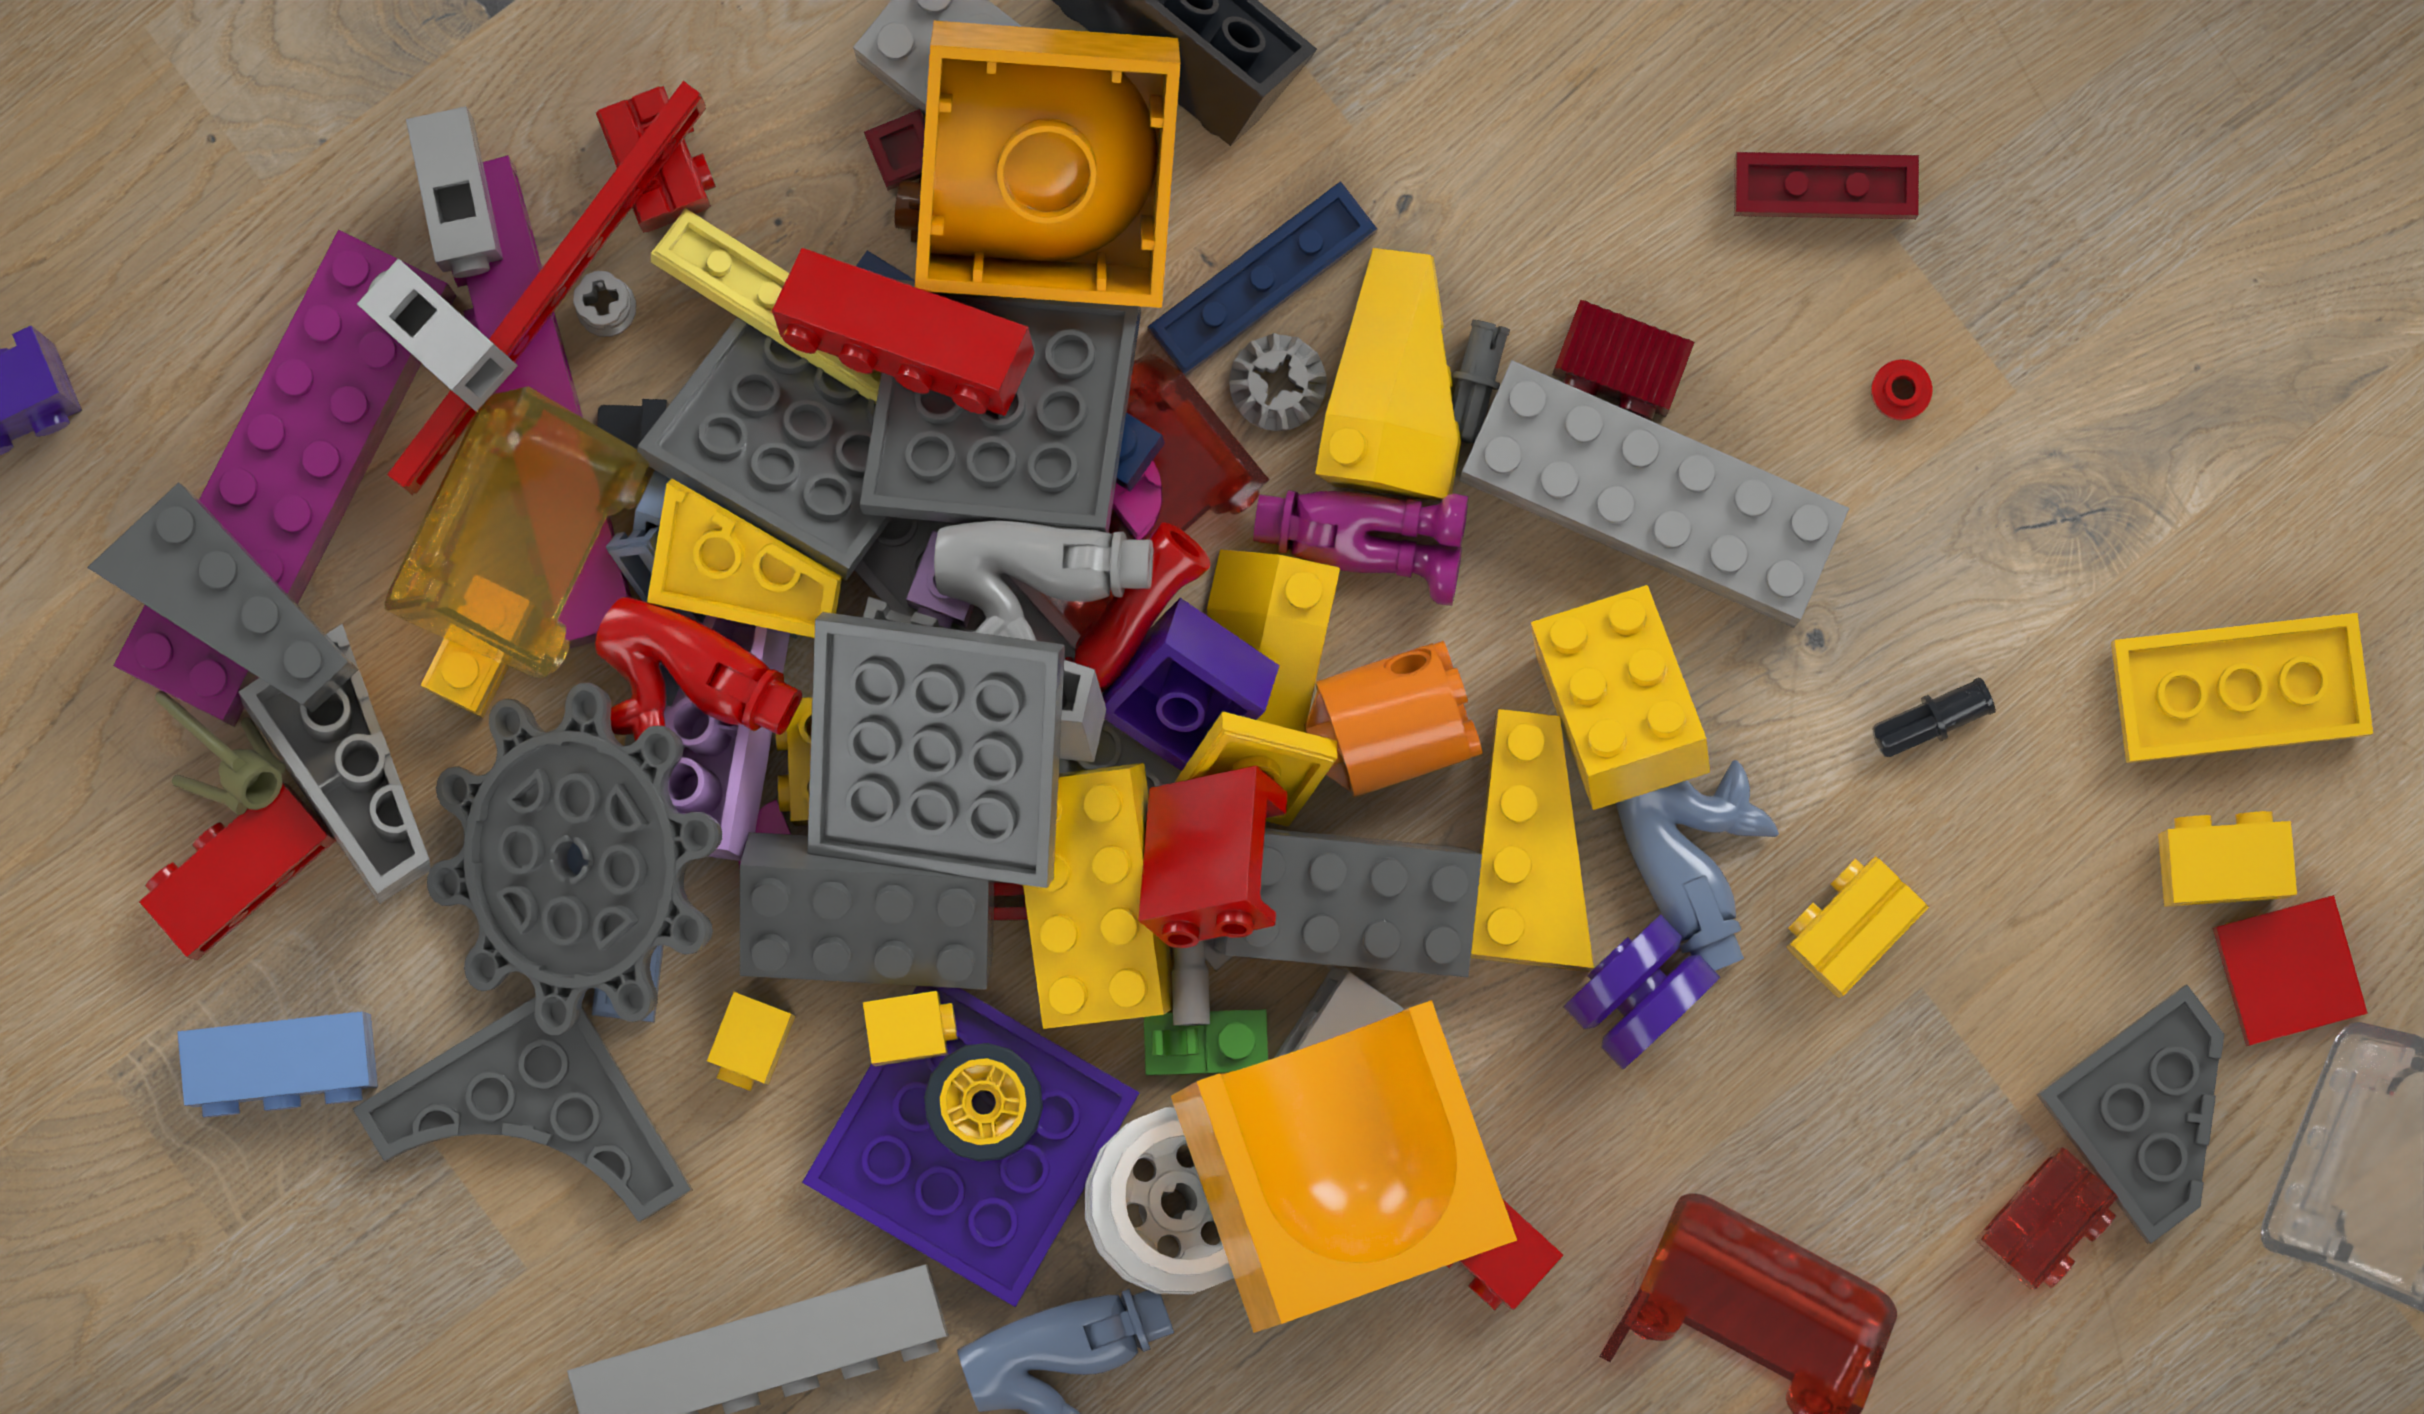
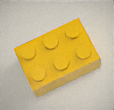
(1620, 697)

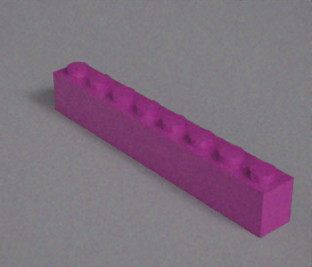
(544, 369)

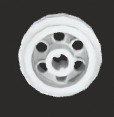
(1134, 1250)

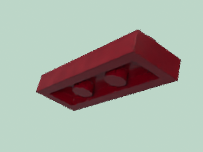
(1826, 185)

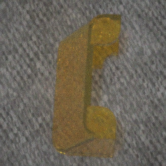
(515, 529)

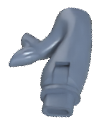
(1678, 873)
(1069, 1339)

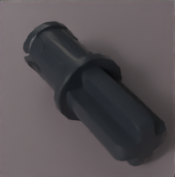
(1933, 718)

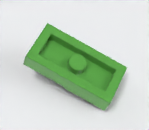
(1225, 1045)

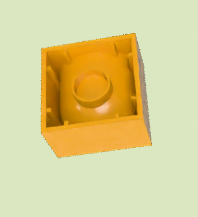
(1047, 164)
(1343, 1167)

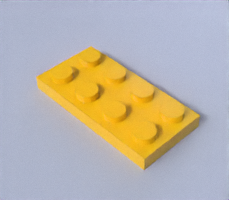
(2241, 687)

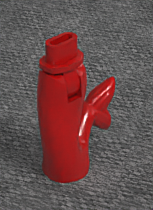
(1123, 624)
(706, 665)

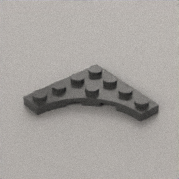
(535, 1089)

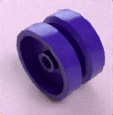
(1640, 991)

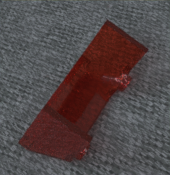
(1761, 1301)

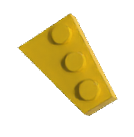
(733, 570)

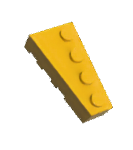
(1530, 863)

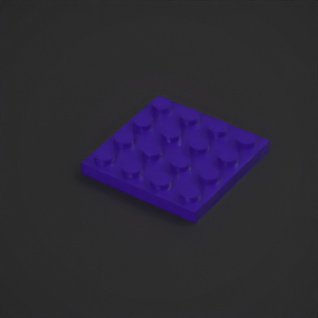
(971, 1215)

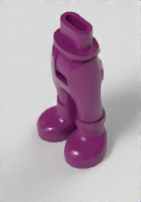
(1335, 525)

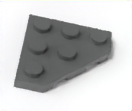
(2146, 1111)

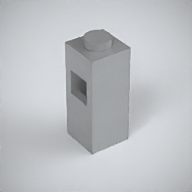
(454, 191)
(436, 334)

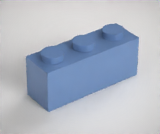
(277, 1062)

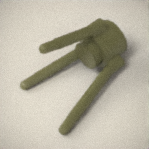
(248, 776)

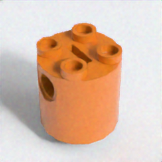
(1394, 719)

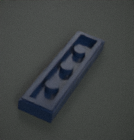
(1262, 279)

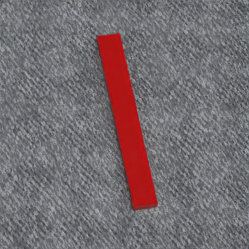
(557, 276)

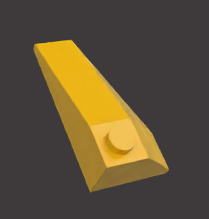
(1392, 399)
(1282, 612)

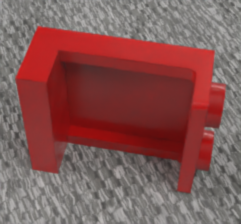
(1207, 856)

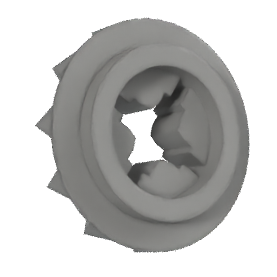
(1289, 408)

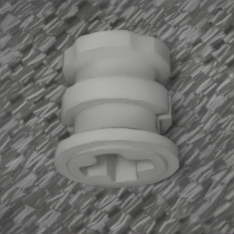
(620, 312)

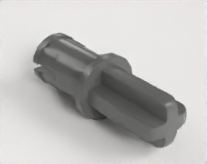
(1477, 377)

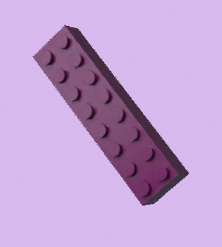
(291, 462)

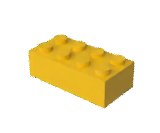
(1085, 927)

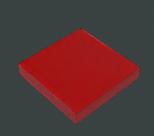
(2290, 970)

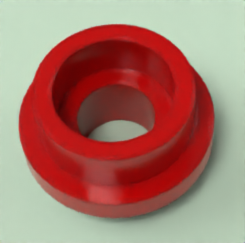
(1888, 403)

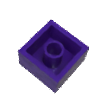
(1184, 681)

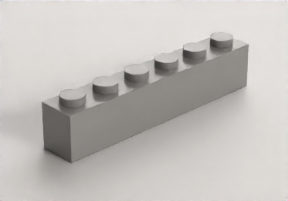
(769, 1351)

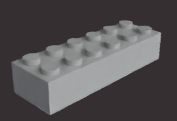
(1654, 494)

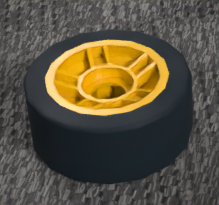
(951, 1105)

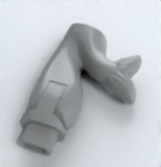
(1049, 558)

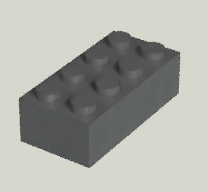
(1365, 904)
(860, 919)

